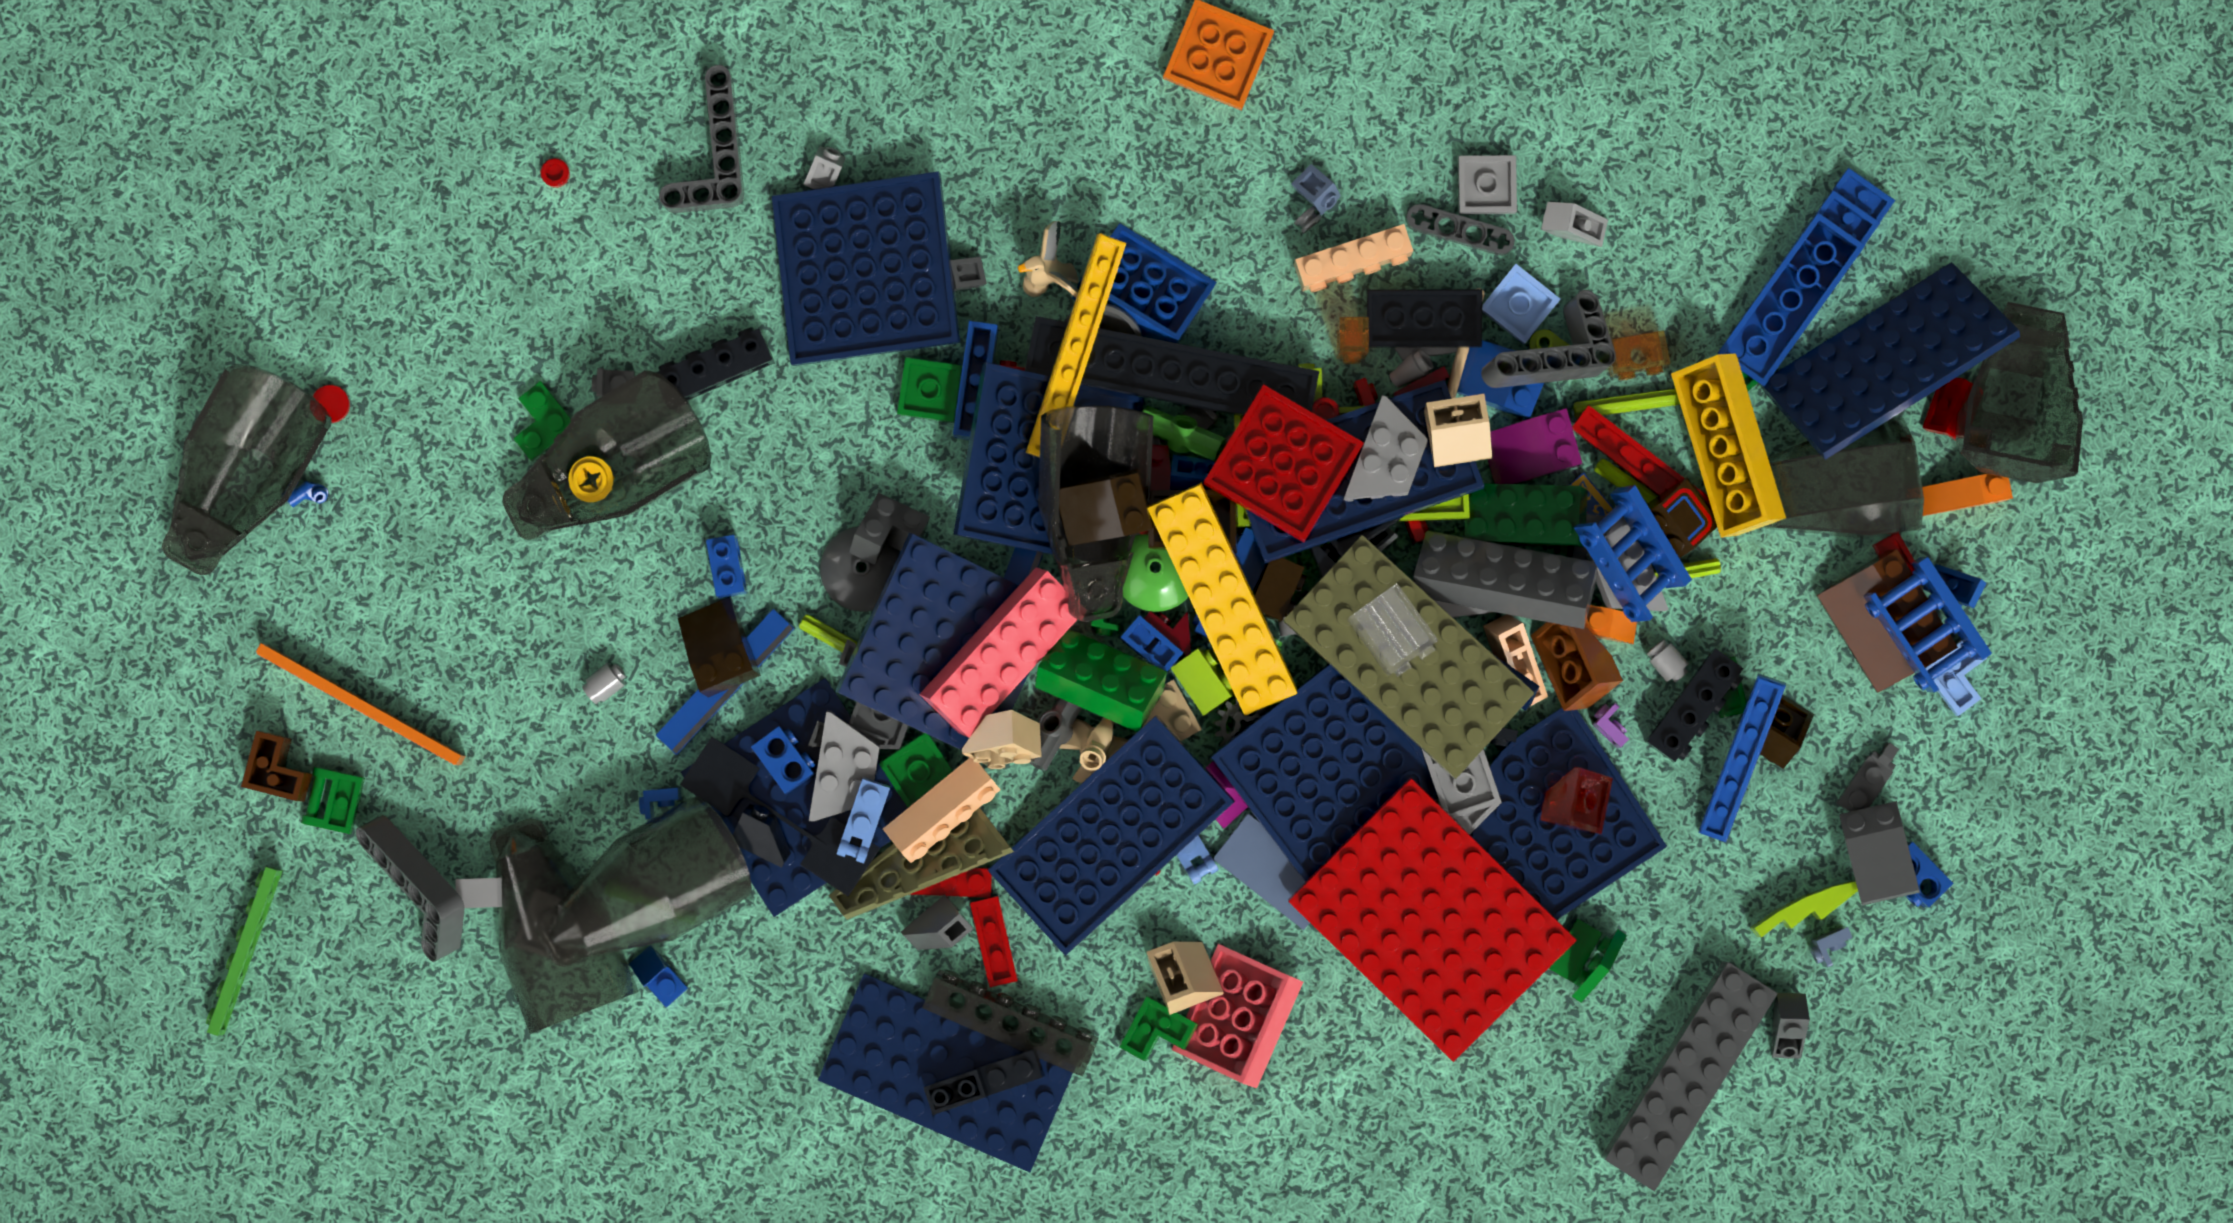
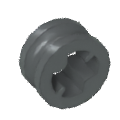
(1308, 219)

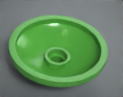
(1152, 590)

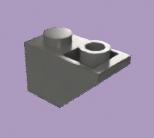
(938, 926)
(1789, 1025)

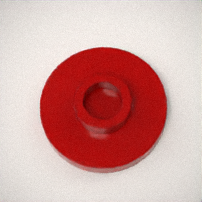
(334, 400)

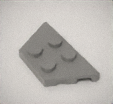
(1388, 456)
(1627, 559)
(842, 764)
(1469, 796)

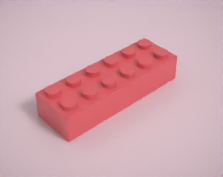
(1001, 653)

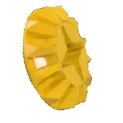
(578, 477)

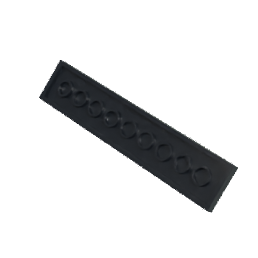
(1173, 370)

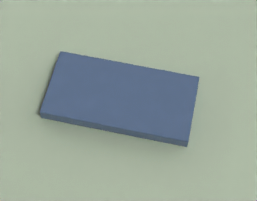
(1262, 867)

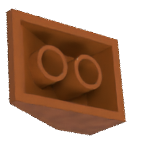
(1575, 664)

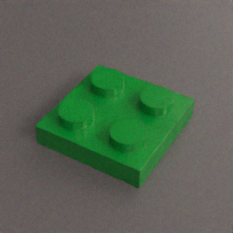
(929, 390)
(916, 768)

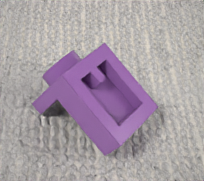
(1611, 730)

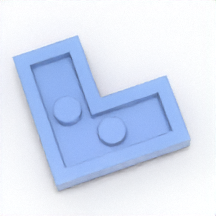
(1955, 687)

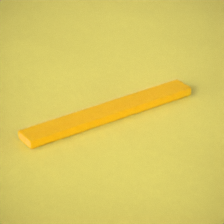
(1080, 330)

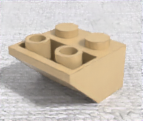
(1458, 430)
(1004, 740)
(1183, 974)

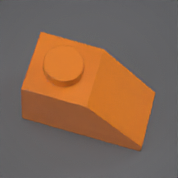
(1610, 625)

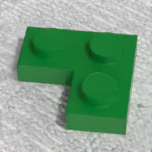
(549, 421)
(1599, 965)
(1155, 1022)

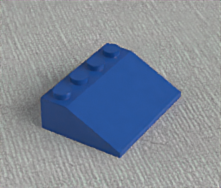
(1156, 288)

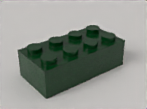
(1527, 514)

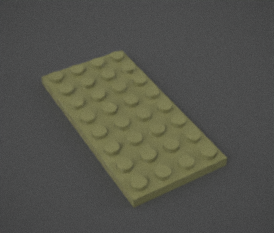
(1444, 702)

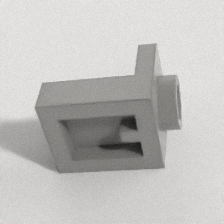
(824, 168)

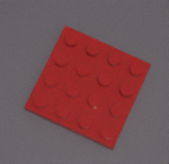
(1283, 463)

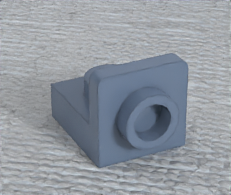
(1316, 189)
(1833, 940)

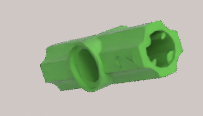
(1184, 434)

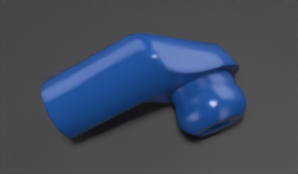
(309, 491)

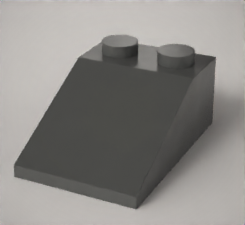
(1879, 853)

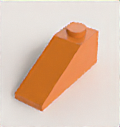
(1966, 493)

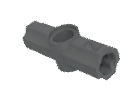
(1063, 715)

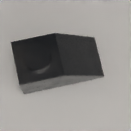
(762, 835)

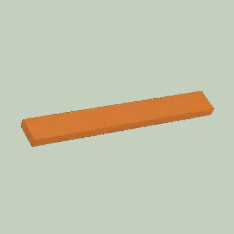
(360, 704)

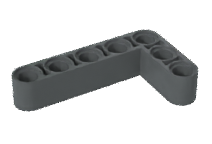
(720, 152)
(1586, 358)
(420, 882)

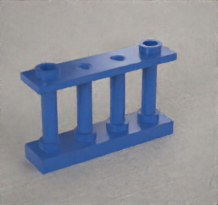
(1652, 540)
(1956, 622)

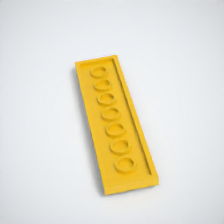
(1222, 599)

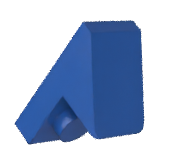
(1964, 587)
(658, 976)

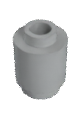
(1668, 661)
(604, 683)

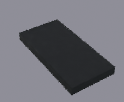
(1425, 318)

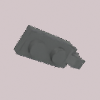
(1869, 779)

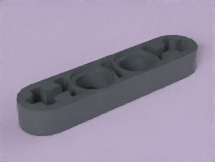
(1461, 224)

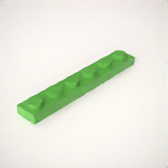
(239, 961)

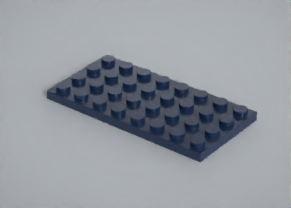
(1889, 360)
(1342, 518)
(1111, 835)
(897, 1048)

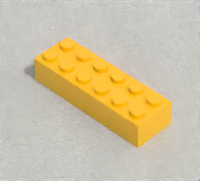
(1728, 445)

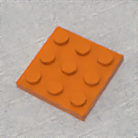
(1218, 54)

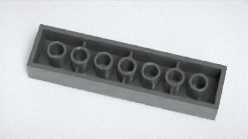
(1689, 1075)

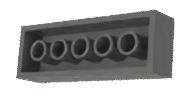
(1506, 579)

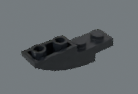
(984, 1081)

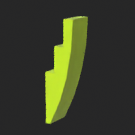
(1818, 903)

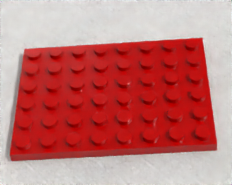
(1432, 919)

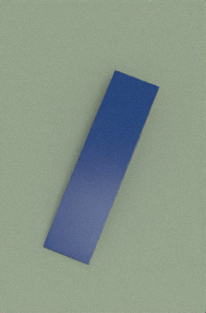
(1807, 276)

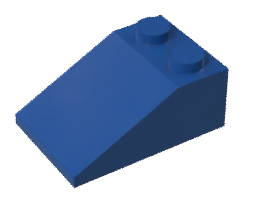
(1513, 400)

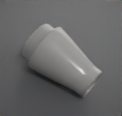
(1412, 368)

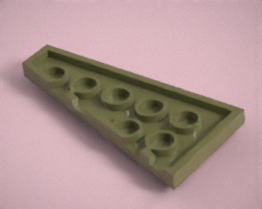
(893, 876)

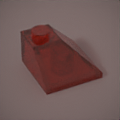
(1578, 801)

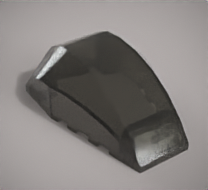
(2023, 403)
(1855, 493)

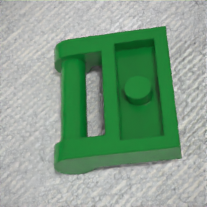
(341, 803)

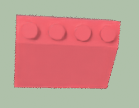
(1244, 1023)

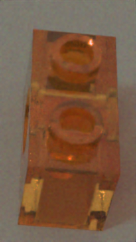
(1352, 339)
(1652, 346)

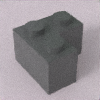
(886, 524)

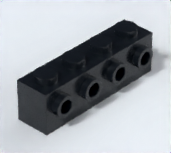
(719, 365)
(1694, 705)

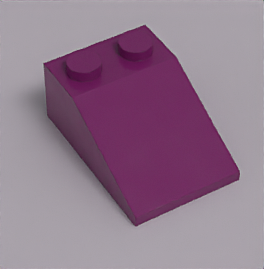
(1533, 449)

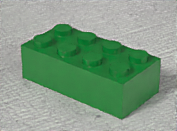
(1101, 679)

